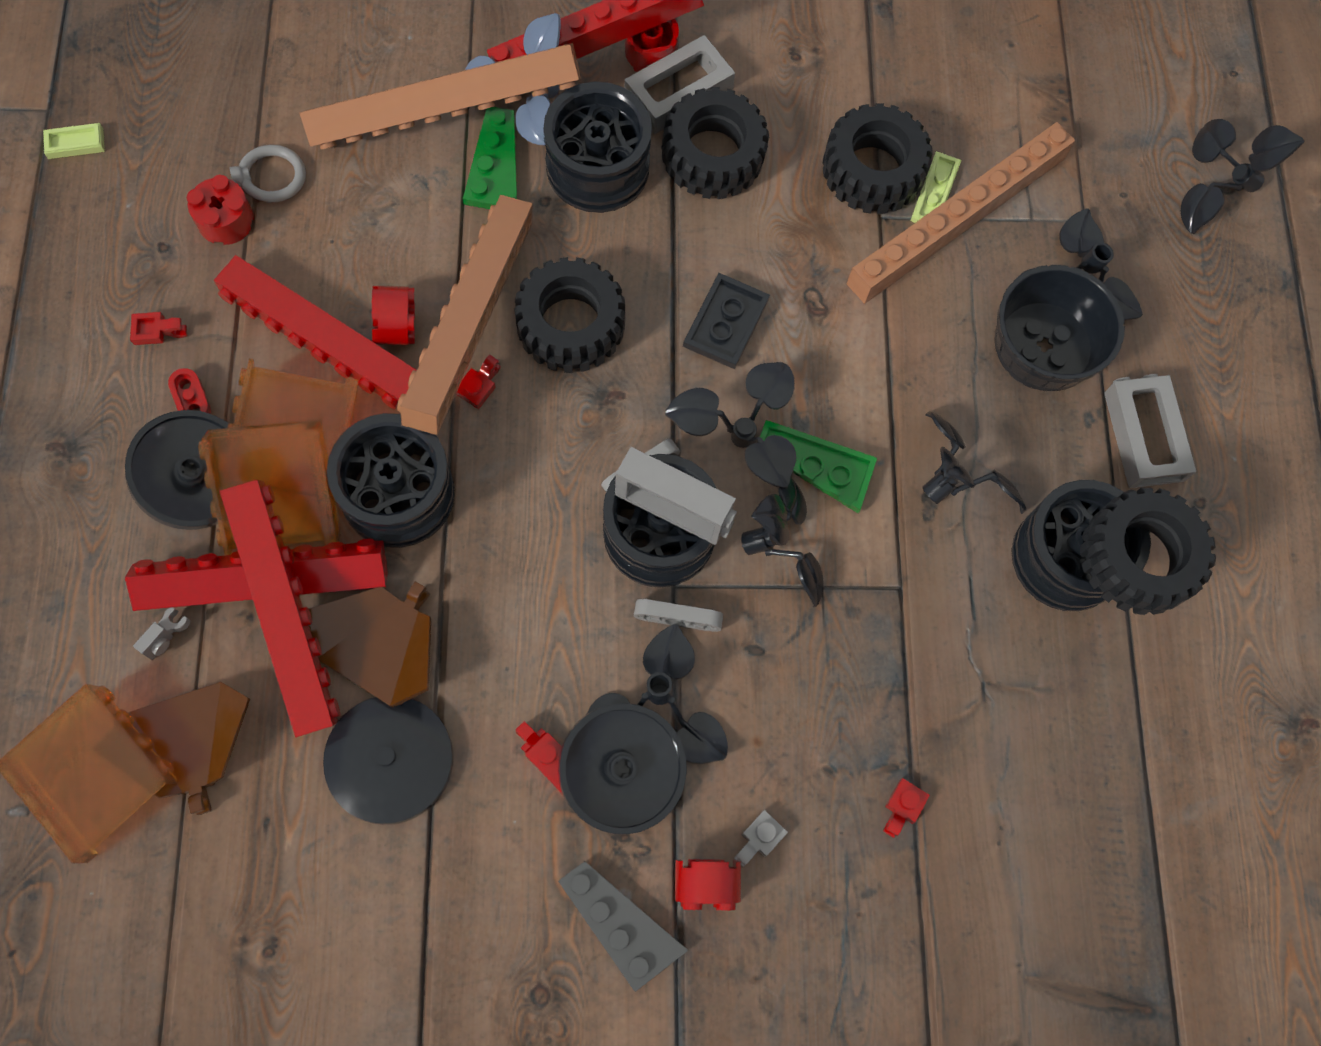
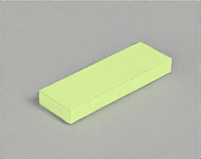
(936, 185)

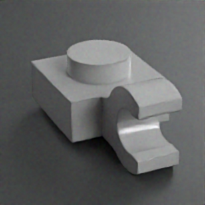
(158, 636)
(761, 837)

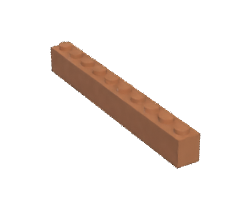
(441, 95)
(959, 213)
(465, 316)

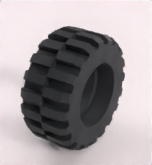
(721, 113)
(881, 129)
(563, 282)
(1174, 525)

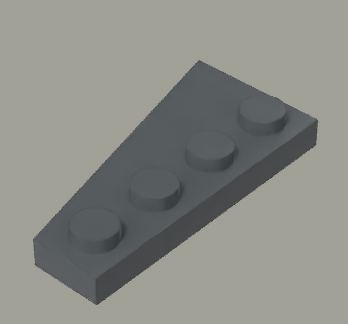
(627, 933)

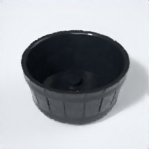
(1068, 310)

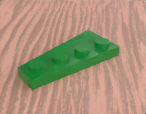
(494, 161)
(827, 465)

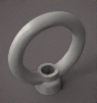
(241, 174)

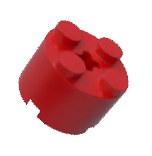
(652, 44)
(220, 210)
(393, 315)
(708, 883)

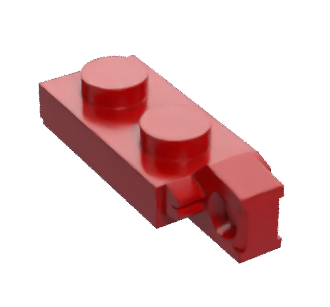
(542, 752)

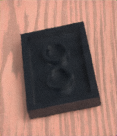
(726, 320)

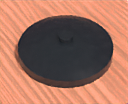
(167, 470)
(388, 761)
(622, 768)

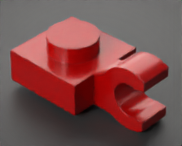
(152, 326)
(478, 386)
(905, 804)

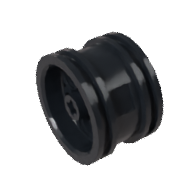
(610, 142)
(402, 513)
(1038, 561)
(649, 564)

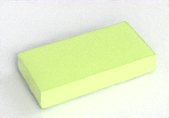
(73, 141)

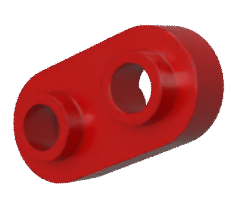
(190, 398)

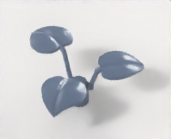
(539, 36)

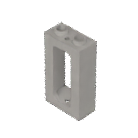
(699, 50)
(1130, 439)
(675, 496)

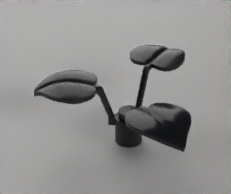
(1268, 149)
(1084, 237)
(769, 459)
(946, 476)
(773, 515)
(673, 657)

